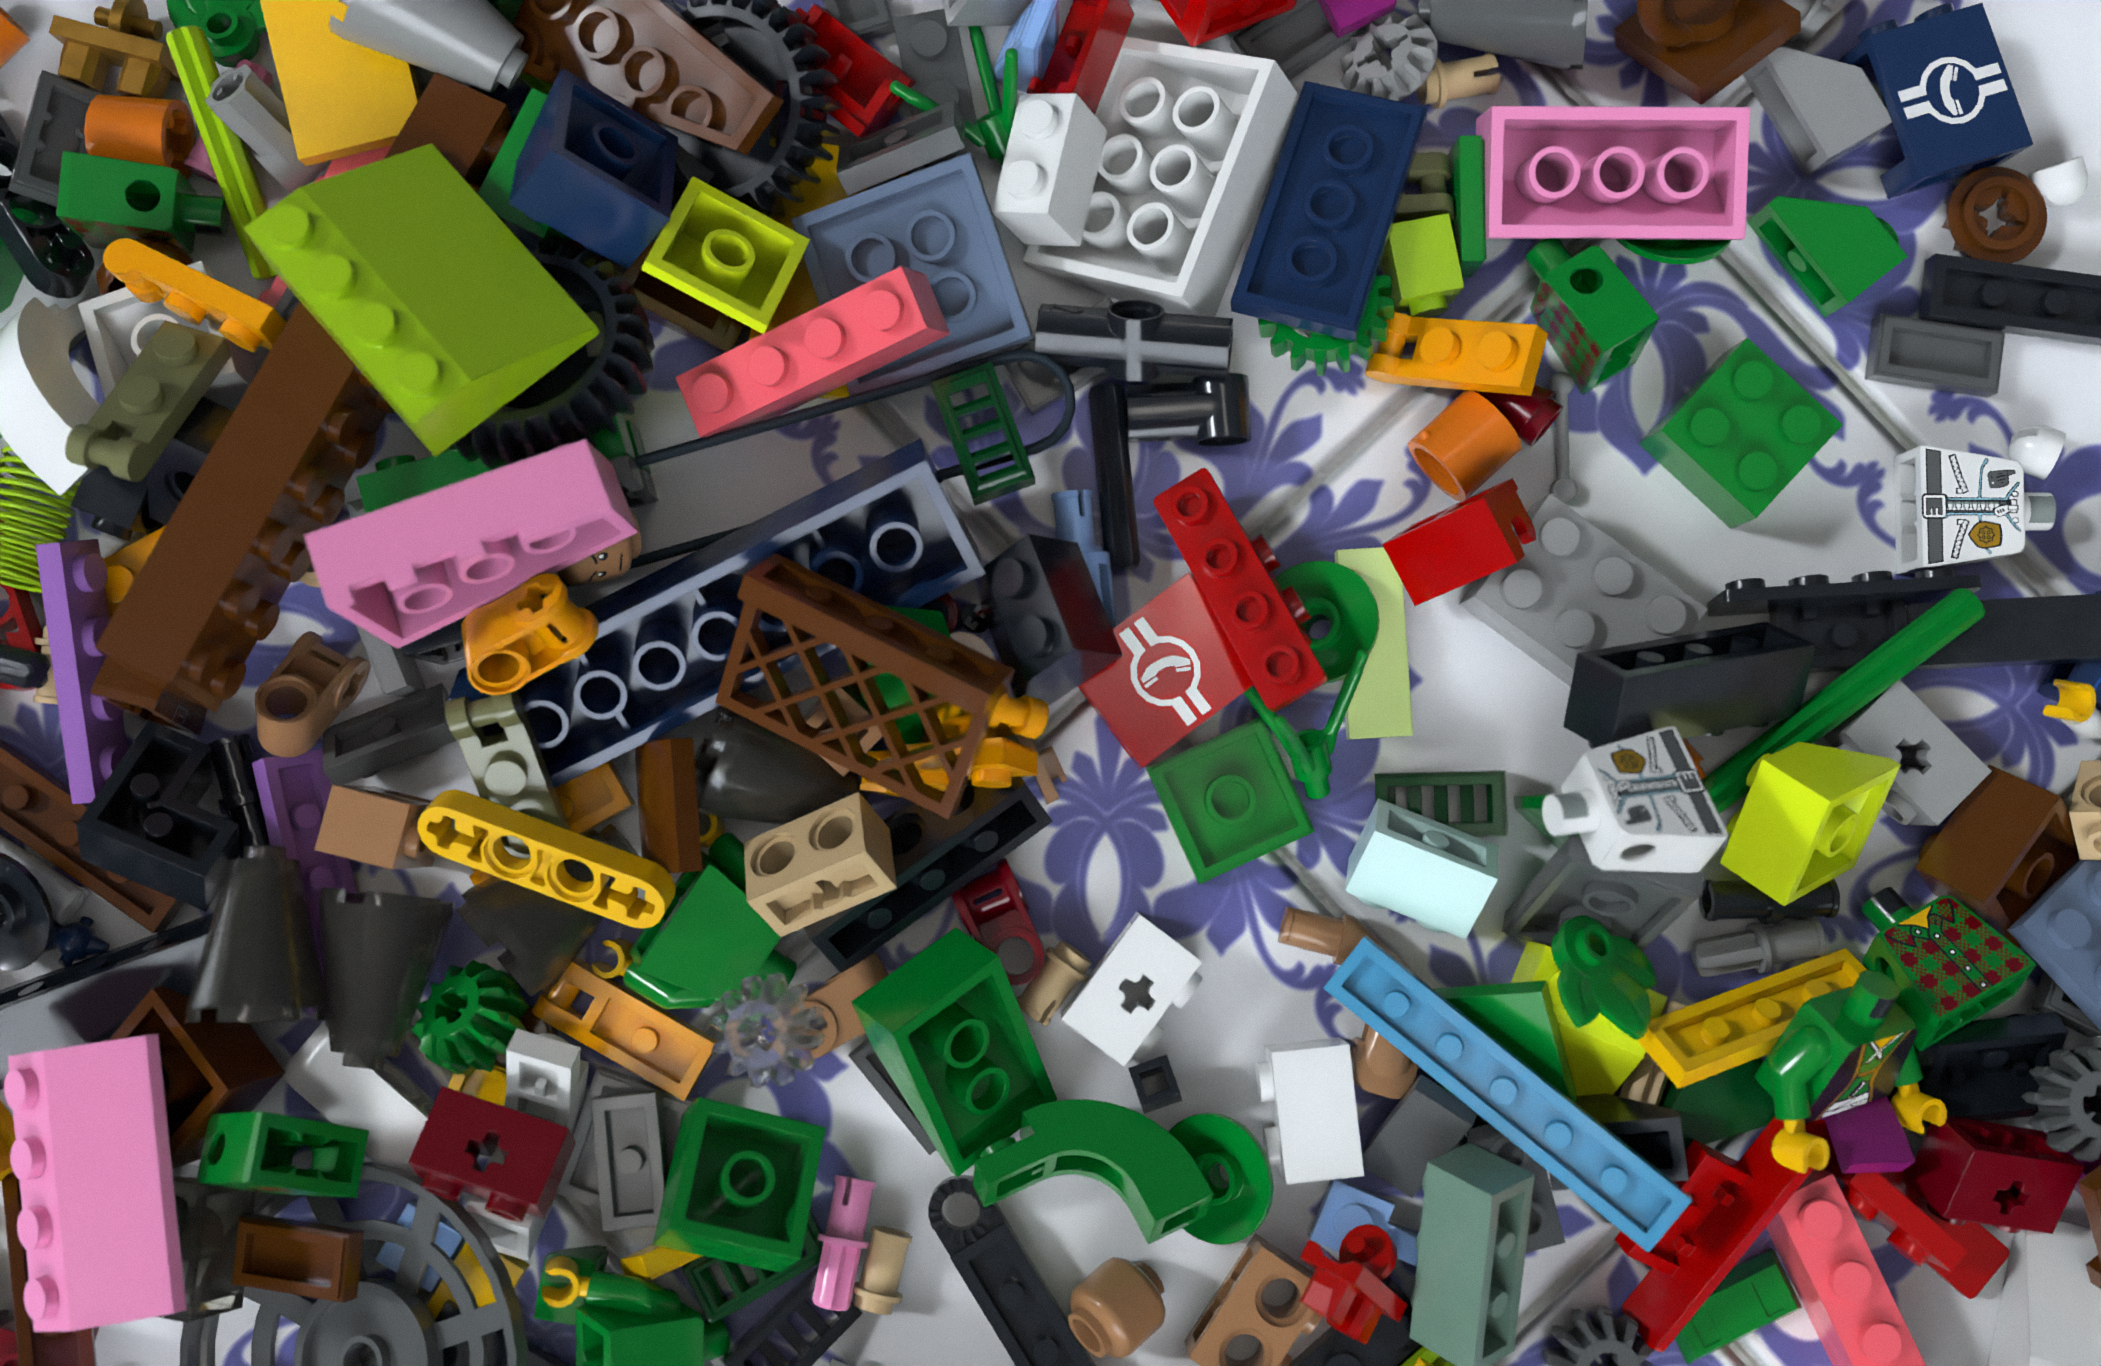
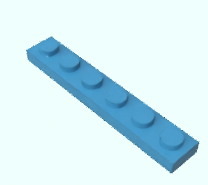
(1508, 1094)

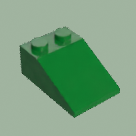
(956, 1046)

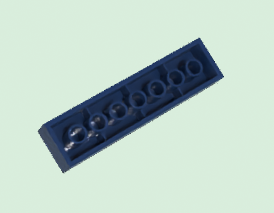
(670, 634)

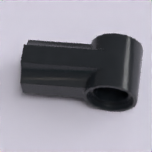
(1207, 411)

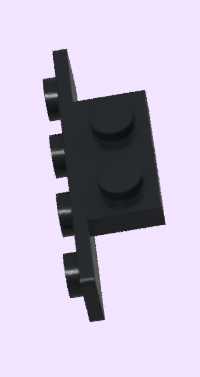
(1844, 617)
(1987, 1066)

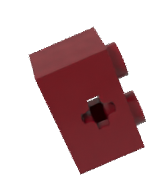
(469, 1126)
(1993, 1175)

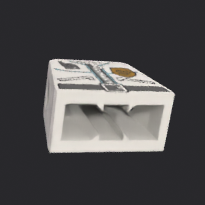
(1962, 508)
(1638, 806)

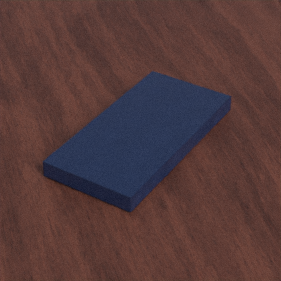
(1329, 210)

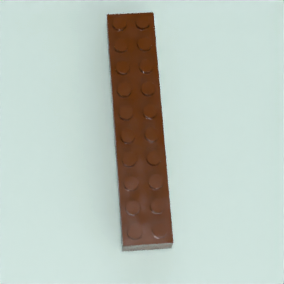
(275, 469)

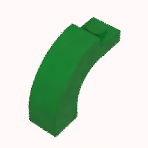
(1106, 1144)

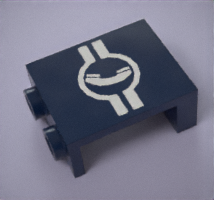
(1943, 95)

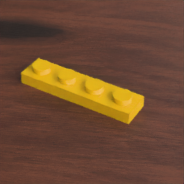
(1742, 1021)

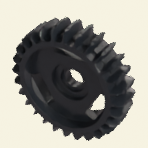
(776, 51)
(582, 390)

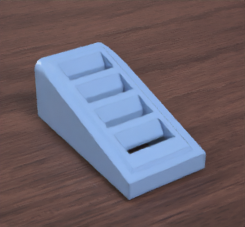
(1034, 38)

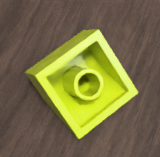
(726, 255)
(1806, 817)
(1598, 1052)

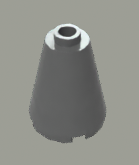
(1520, 29)

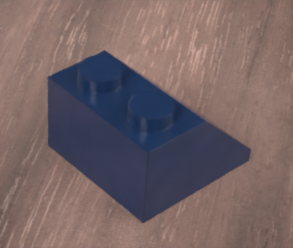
(596, 171)

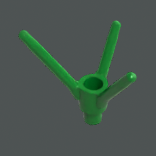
(995, 127)
(1312, 747)

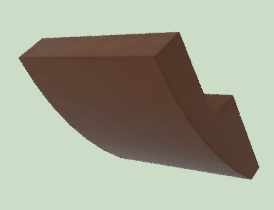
(668, 804)

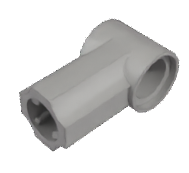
(262, 123)

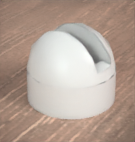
(2061, 182)
(2036, 449)

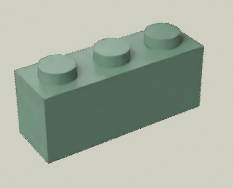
(1471, 1256)

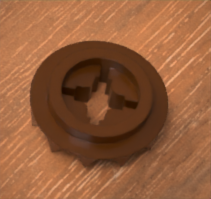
(2018, 204)

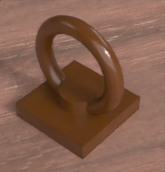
(1705, 42)

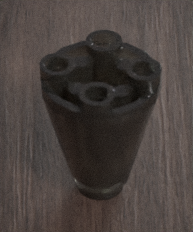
(763, 776)
(535, 929)

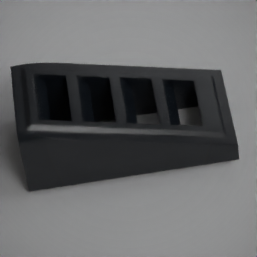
(776, 1319)

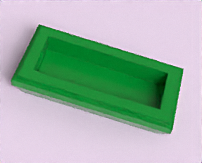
(1744, 1302)

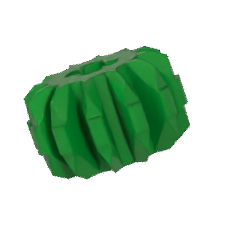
(470, 1018)

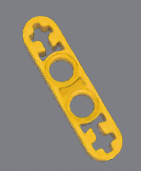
(548, 850)

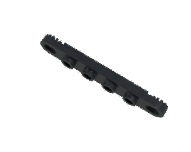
(1006, 1283)

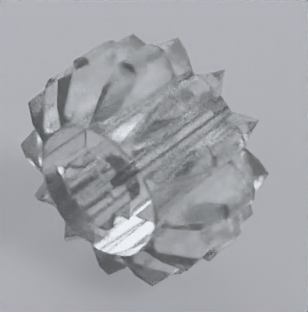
(744, 1029)

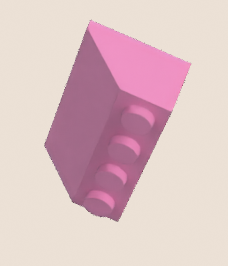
(1615, 172)
(95, 1184)

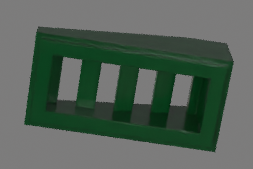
(1003, 480)
(1495, 794)
(718, 1305)

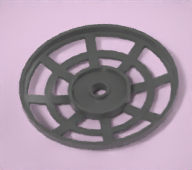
(386, 1310)

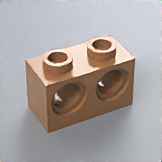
(374, 827)
(1240, 1310)

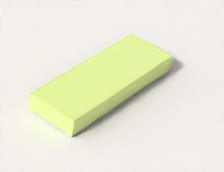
(1383, 694)

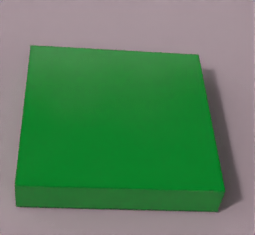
(1230, 800)
(1521, 1020)

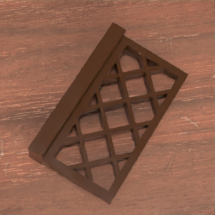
(870, 635)

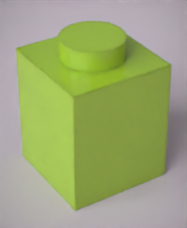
(1423, 266)

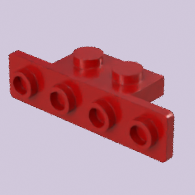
(1242, 590)
(1726, 1216)
(1959, 1254)

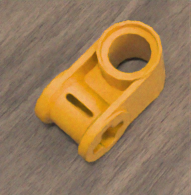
(522, 634)

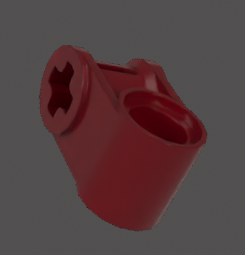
(1000, 916)

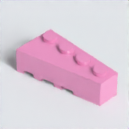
(469, 542)

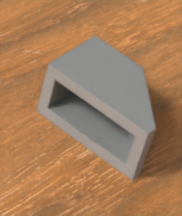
(1817, 105)

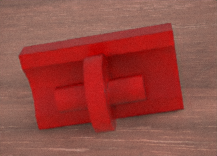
(1351, 1289)

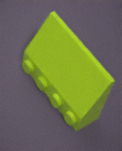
(422, 289)

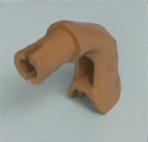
(1375, 1061)

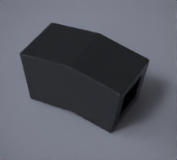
(1159, 1099)

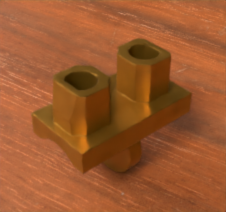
(92, 48)

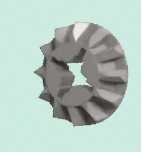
(1412, 52)

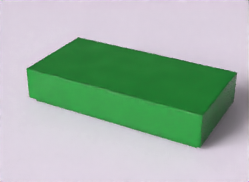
(1468, 195)

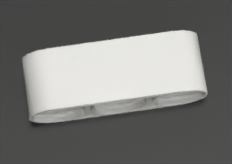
(361, 1098)

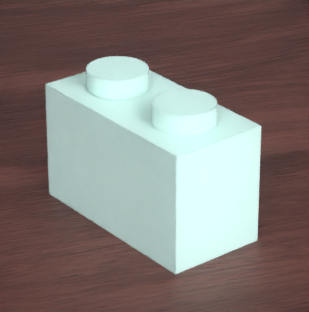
(1422, 869)

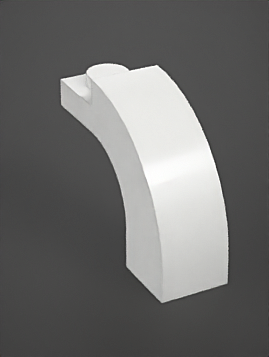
(41, 392)
(548, 1083)

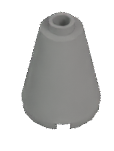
(448, 37)

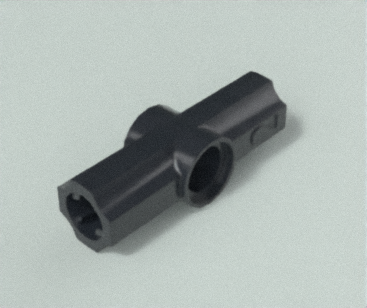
(1135, 340)

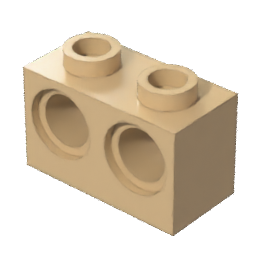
(819, 865)

